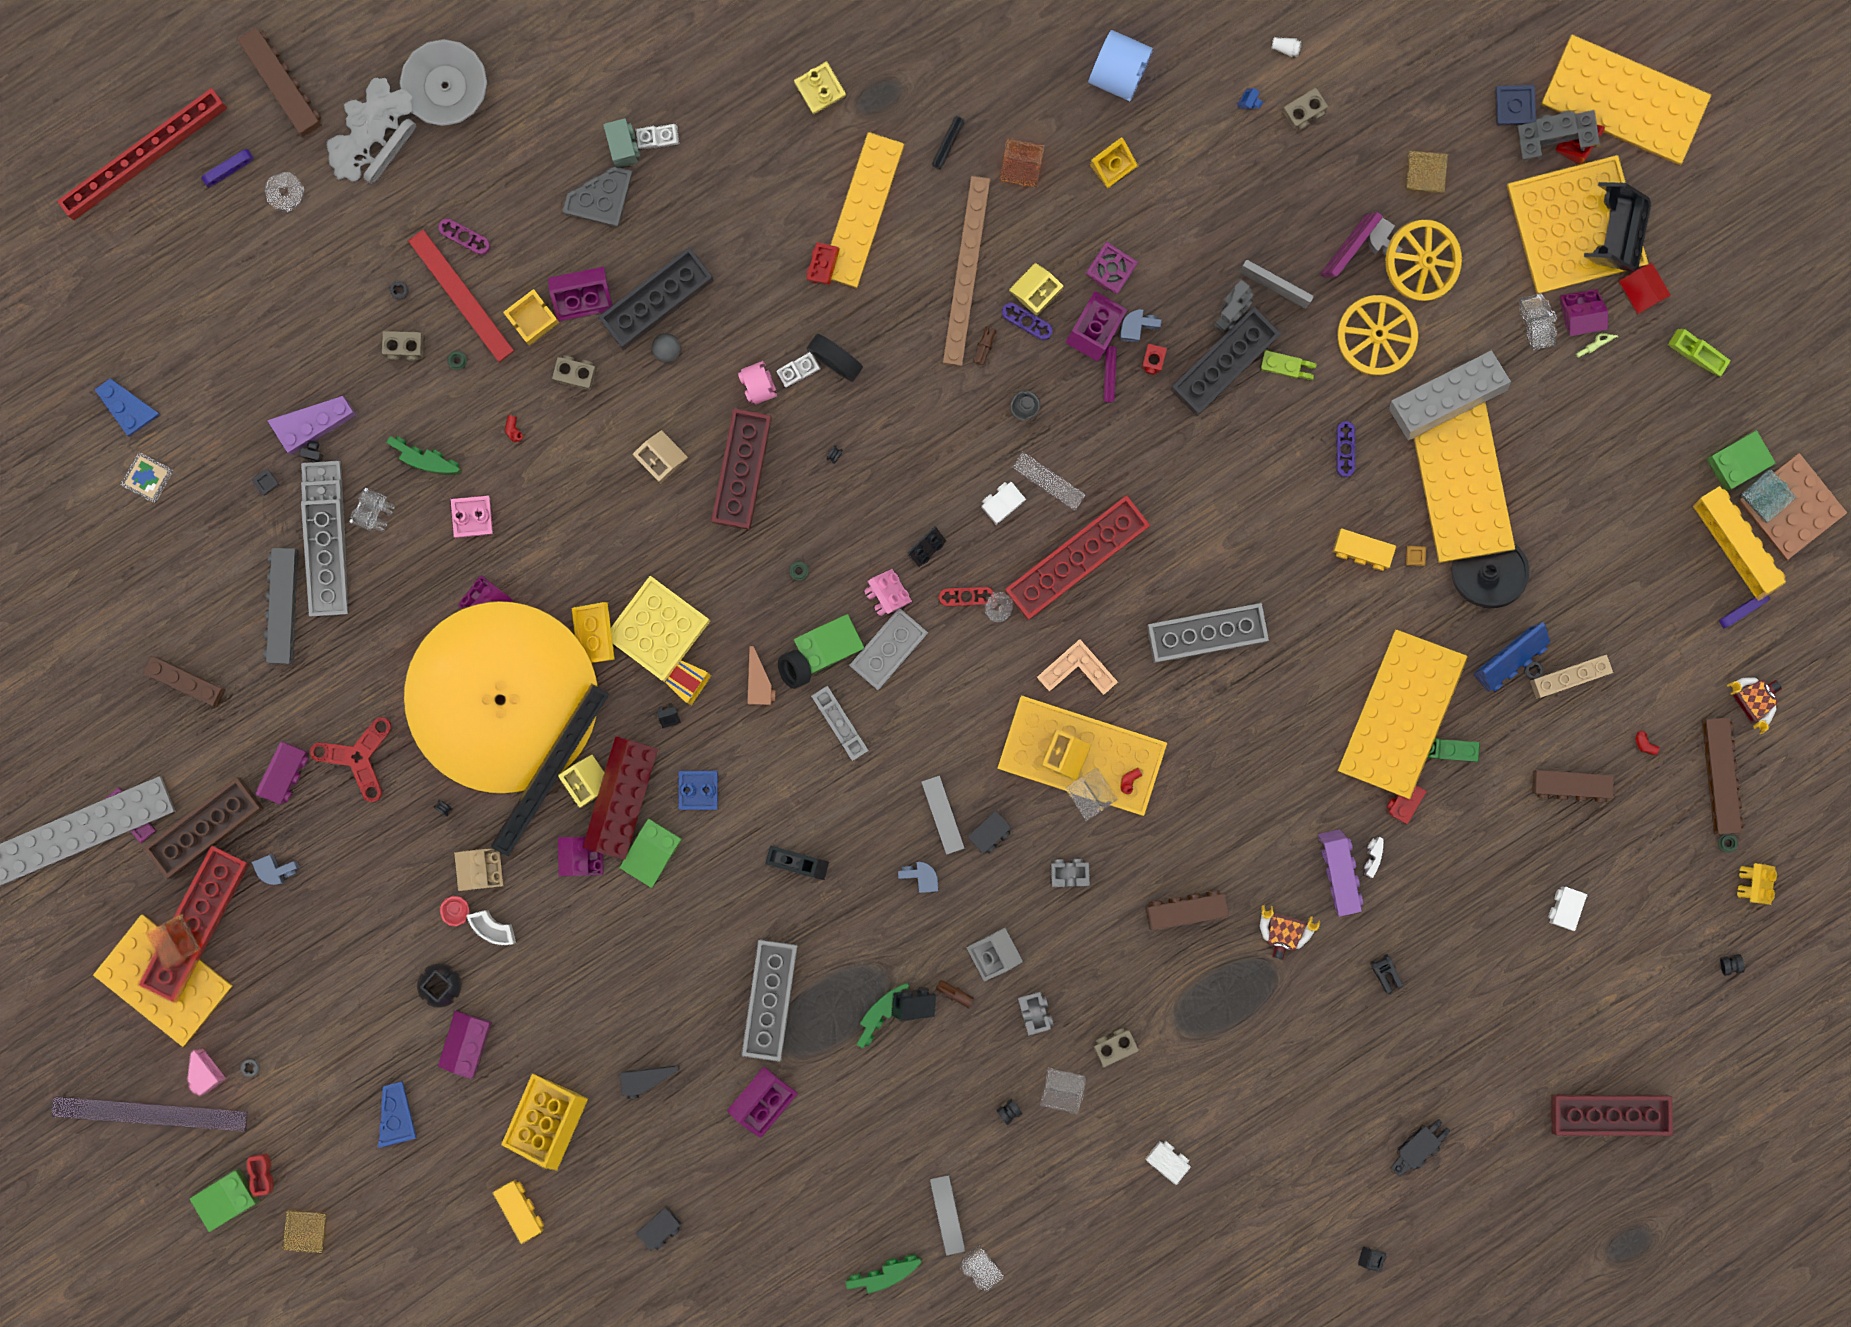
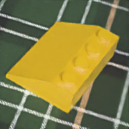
(544, 1122)

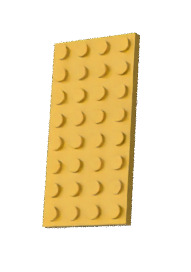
(1627, 99)
(1464, 487)
(1403, 714)
(1111, 751)

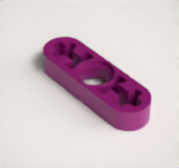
(454, 226)

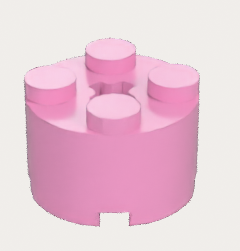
(758, 383)

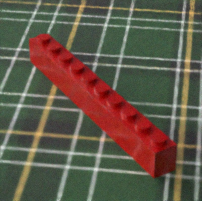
(142, 154)

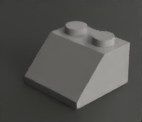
(994, 954)

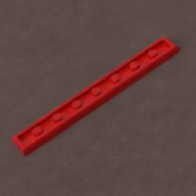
(461, 296)

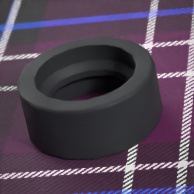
(794, 669)

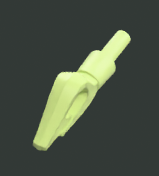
(1593, 346)

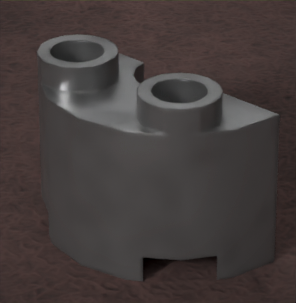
(1069, 874)
(1034, 1013)

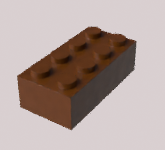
(1186, 911)

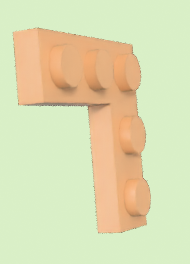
(1081, 657)

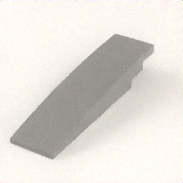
(324, 538)

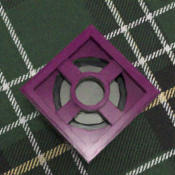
(1111, 270)

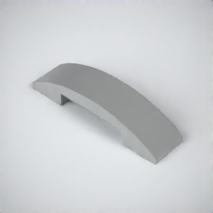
(839, 723)
(947, 1215)

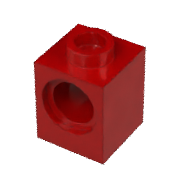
(1159, 352)

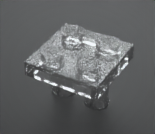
(368, 509)

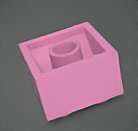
(203, 1073)

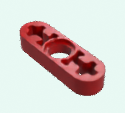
(961, 603)

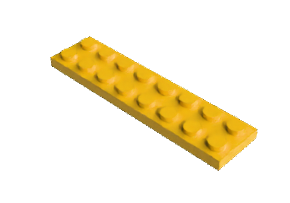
(864, 206)

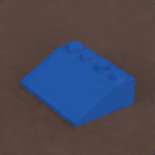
(1513, 656)

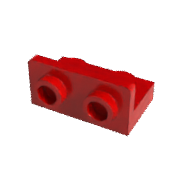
(822, 263)
(1404, 808)

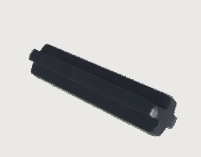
(948, 142)

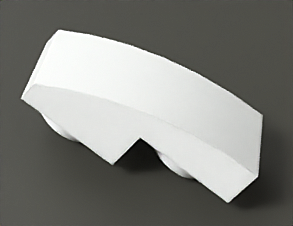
(657, 136)
(798, 369)
(1375, 850)

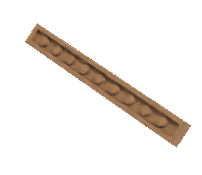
(966, 271)

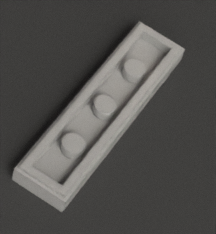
(942, 815)

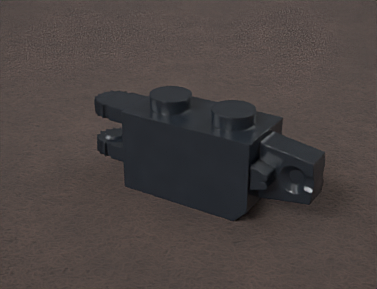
(1418, 1148)

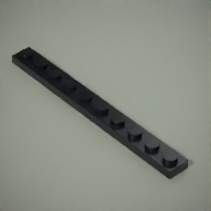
(550, 769)

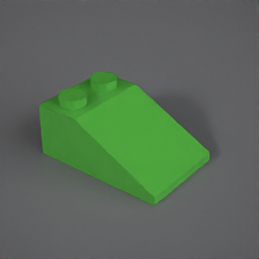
(1741, 461)
(829, 643)
(650, 853)
(224, 1200)

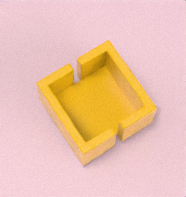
(531, 317)

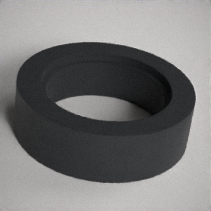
(834, 357)

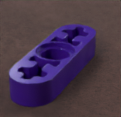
(227, 168)
(1012, 318)
(1350, 463)
(1742, 611)

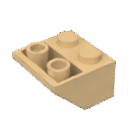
(660, 456)
(478, 869)

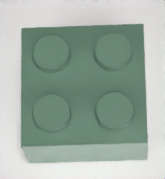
(619, 138)

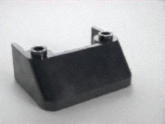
(1625, 228)

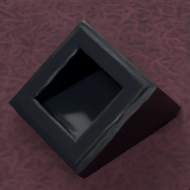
(1371, 1259)

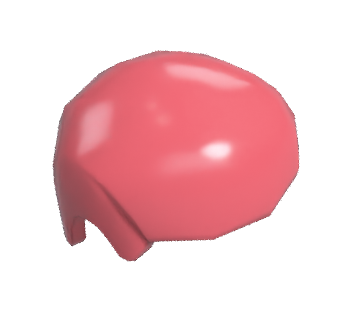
(454, 910)

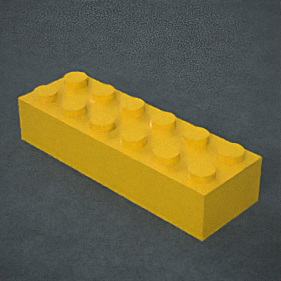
(1739, 543)

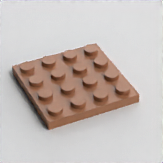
(1806, 515)

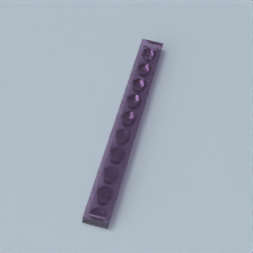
(149, 1113)

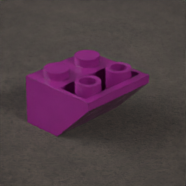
(1584, 312)
(483, 592)
(577, 861)

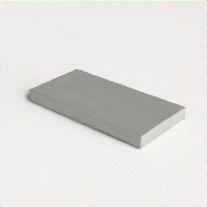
(1276, 284)
(888, 649)

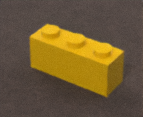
(1363, 549)
(519, 1210)

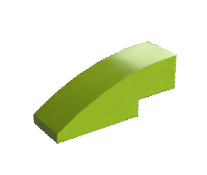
(1699, 352)

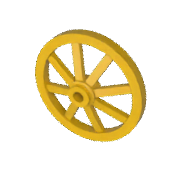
(1420, 260)
(1373, 338)

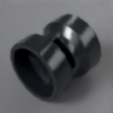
(1732, 964)
(1009, 1111)

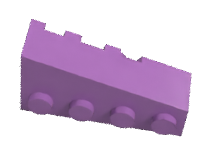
(311, 423)
(1341, 872)

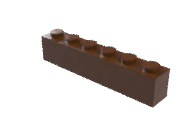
(279, 82)
(1721, 776)

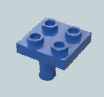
(698, 790)

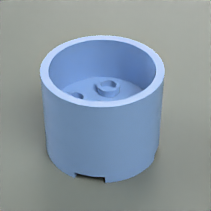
(1120, 65)

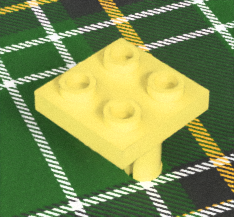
(819, 88)

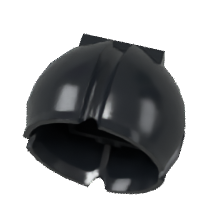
(446, 973)

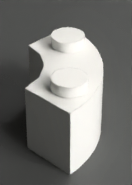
(490, 929)

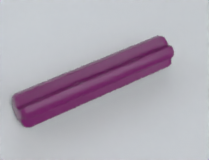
(1110, 369)

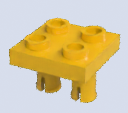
(1762, 883)

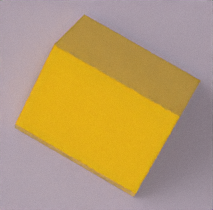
(1113, 163)

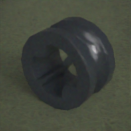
(399, 284)
(834, 454)
(1536, 675)
(443, 808)

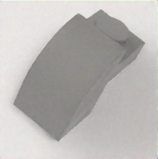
(1378, 237)

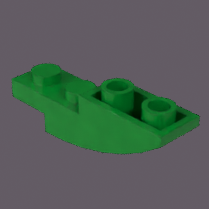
(429, 462)
(1455, 750)
(873, 1017)
(892, 1273)

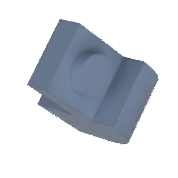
(1134, 322)
(271, 873)
(926, 876)

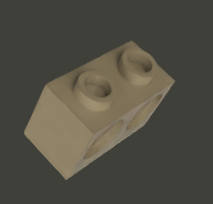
(1302, 105)
(403, 340)
(572, 377)
(1117, 1052)

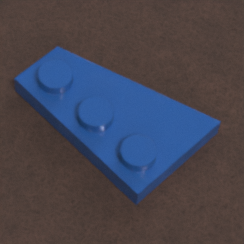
(125, 407)
(395, 1116)

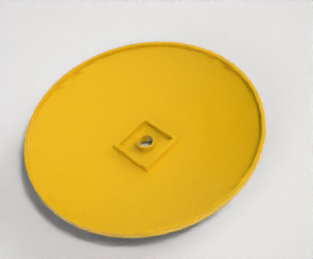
(486, 654)

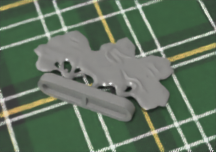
(368, 126)

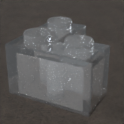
(1539, 321)
(981, 1268)

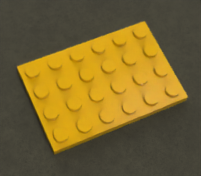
(179, 1020)

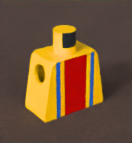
(687, 681)

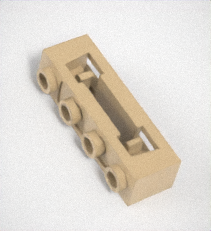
(1571, 676)

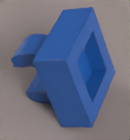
(1250, 99)

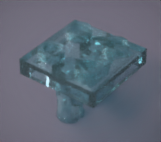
(1768, 495)

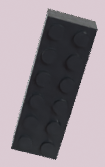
(656, 298)
(1225, 361)

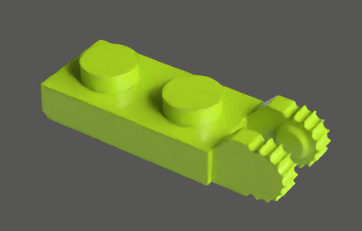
(1286, 365)

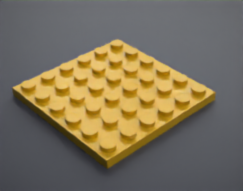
(1564, 218)

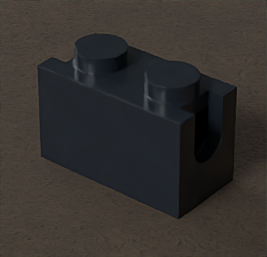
(990, 832)
(913, 1004)
(659, 1228)

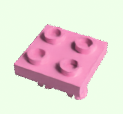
(471, 516)
(888, 591)

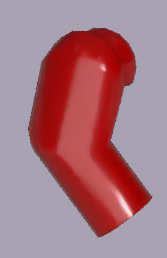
(511, 431)
(1644, 745)
(1128, 779)

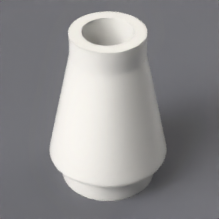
(1288, 46)

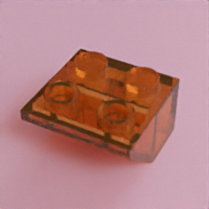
(1021, 162)
(173, 942)

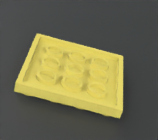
(657, 628)

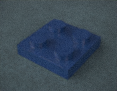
(1515, 105)

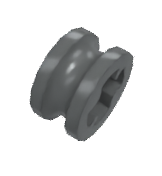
(244, 1066)

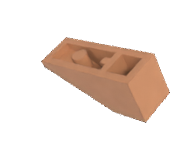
(759, 685)

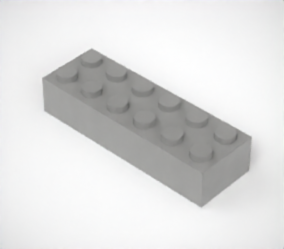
(1449, 395)
(1207, 633)
(769, 1000)

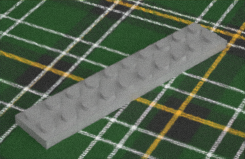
(84, 829)

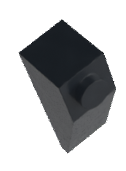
(797, 862)
(640, 1081)

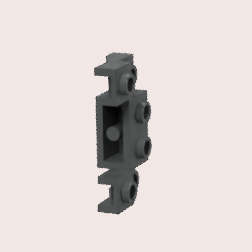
(1558, 129)
(1234, 306)

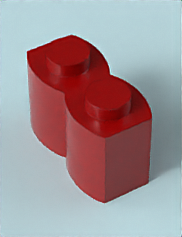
(261, 1180)

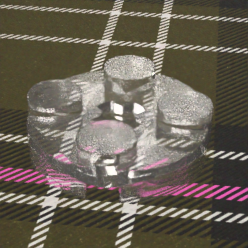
(285, 202)

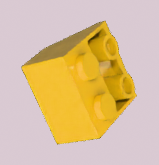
(1066, 754)

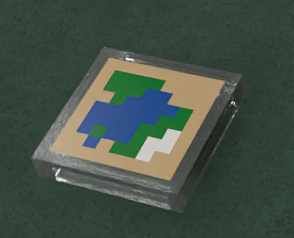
(146, 477)

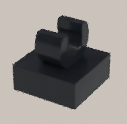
(312, 452)
(265, 482)
(668, 717)

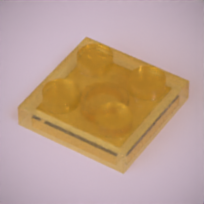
(1426, 172)
(304, 1231)

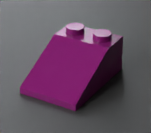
(1096, 326)

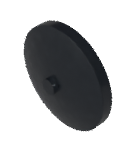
(1491, 578)

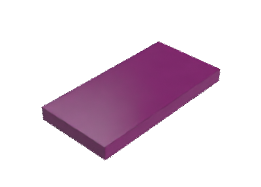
(1351, 245)

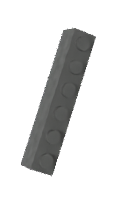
(281, 606)

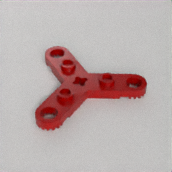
(363, 769)

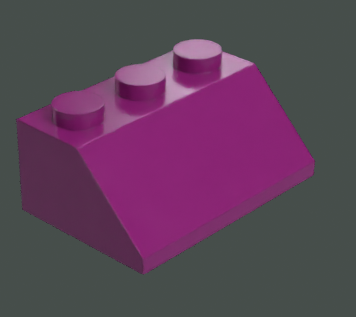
(580, 293)
(282, 773)
(464, 1044)
(762, 1102)

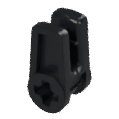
(1385, 966)

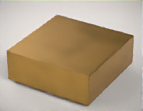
(1415, 556)

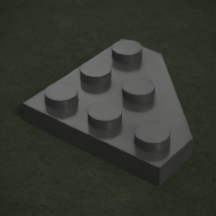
(601, 197)

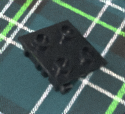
(927, 546)

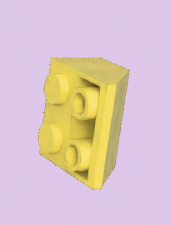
(1036, 289)
(583, 780)

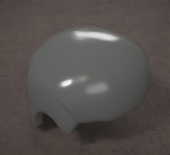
(666, 347)
(1025, 405)

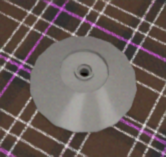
(439, 64)

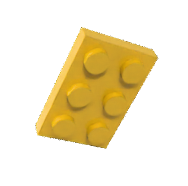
(594, 631)

